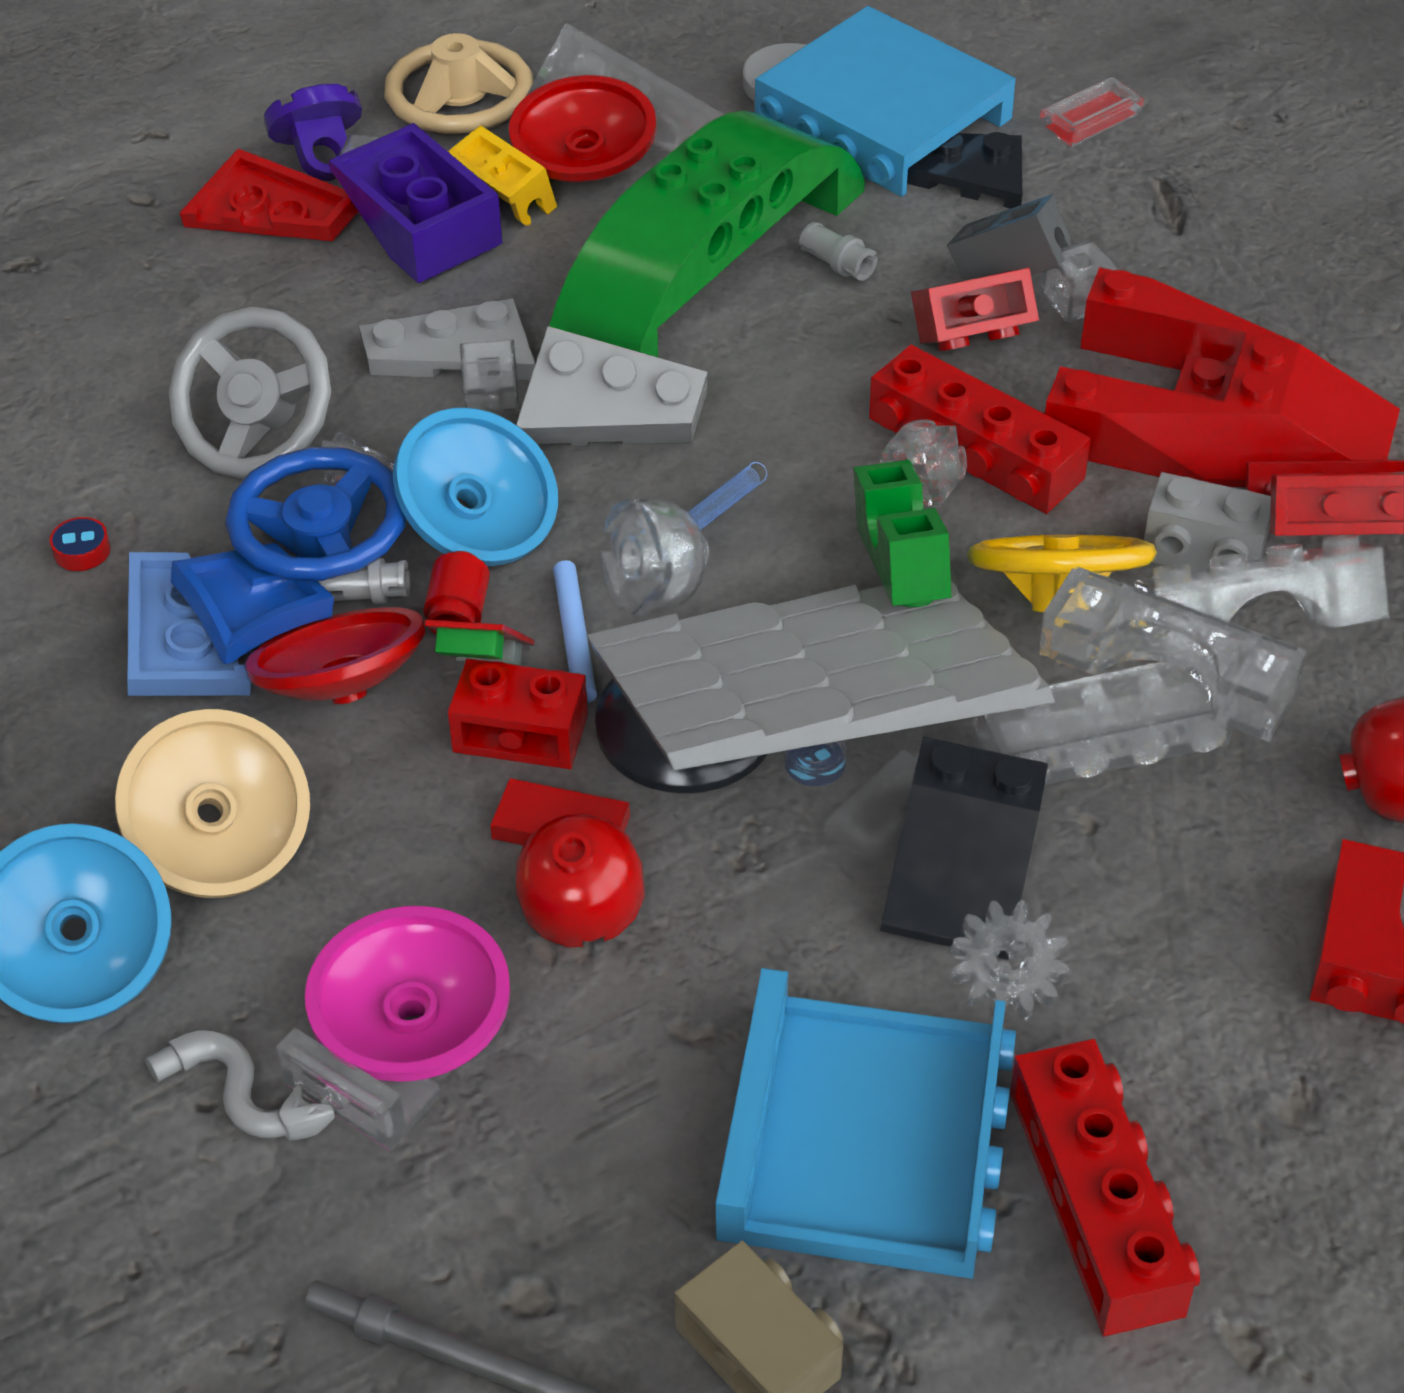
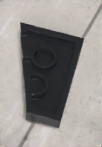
(975, 165)

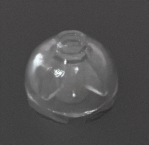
(653, 555)

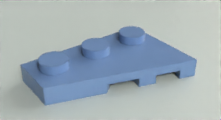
(167, 640)

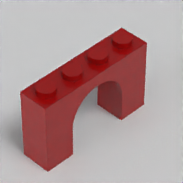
(1363, 934)

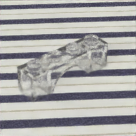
(1332, 583)
(1107, 622)

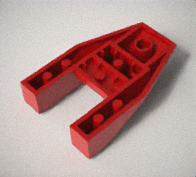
(1236, 398)

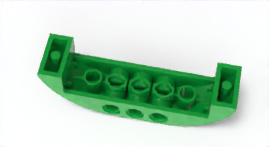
(693, 221)

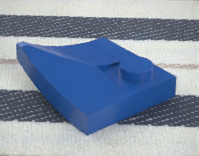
(245, 604)

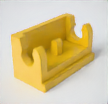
(506, 171)

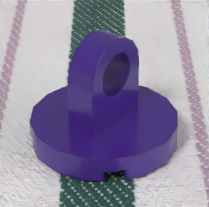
(313, 119)

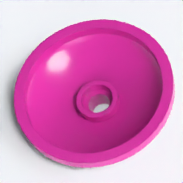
(402, 967)

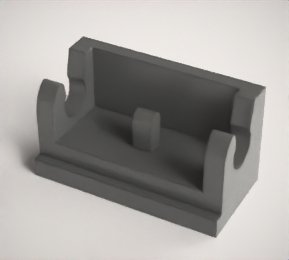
(1012, 241)

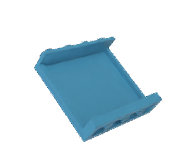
(883, 93)
(865, 1133)

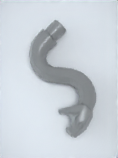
(293, 1120)

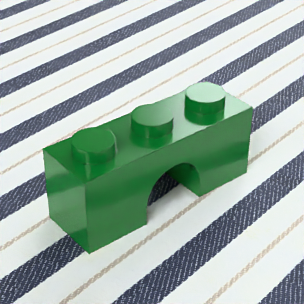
(901, 536)

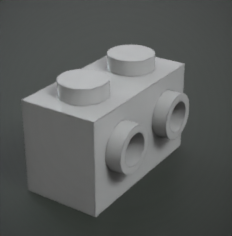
(1205, 521)

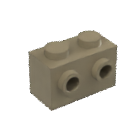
(756, 1328)

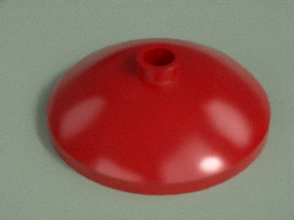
(584, 127)
(337, 655)

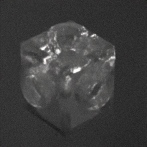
(933, 455)

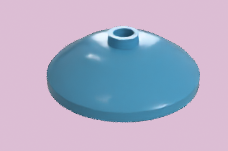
(490, 468)
(86, 876)

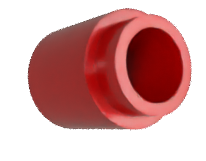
(457, 588)

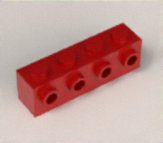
(1002, 437)
(1102, 1188)

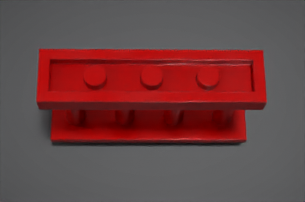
(1331, 496)

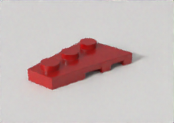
(268, 200)

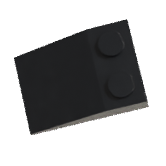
(962, 840)

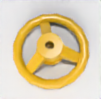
(1043, 562)

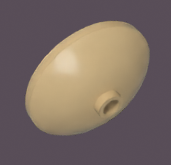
(223, 763)

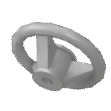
(250, 391)

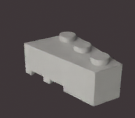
(609, 394)

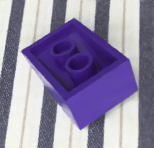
(420, 202)

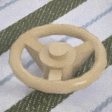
(458, 76)

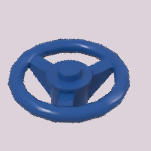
(315, 518)

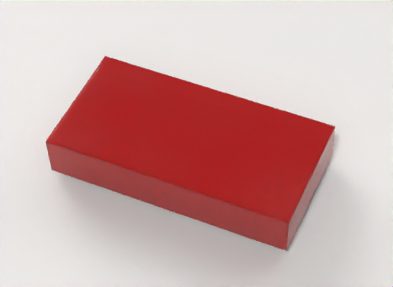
(530, 805)

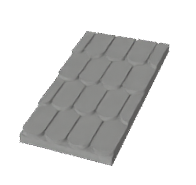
(812, 673)

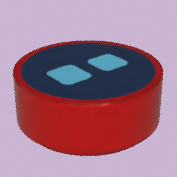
(80, 544)

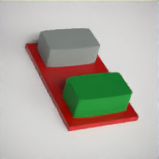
(479, 641)

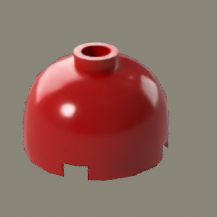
(1378, 759)
(579, 880)

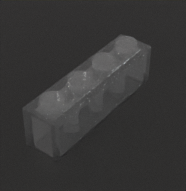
(1108, 723)

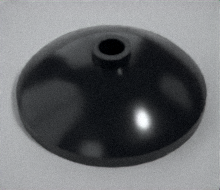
(639, 758)

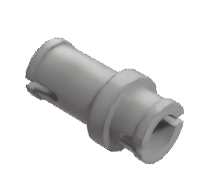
(844, 254)
(372, 582)

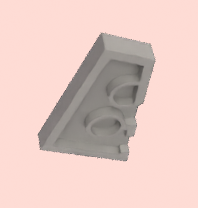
(432, 341)

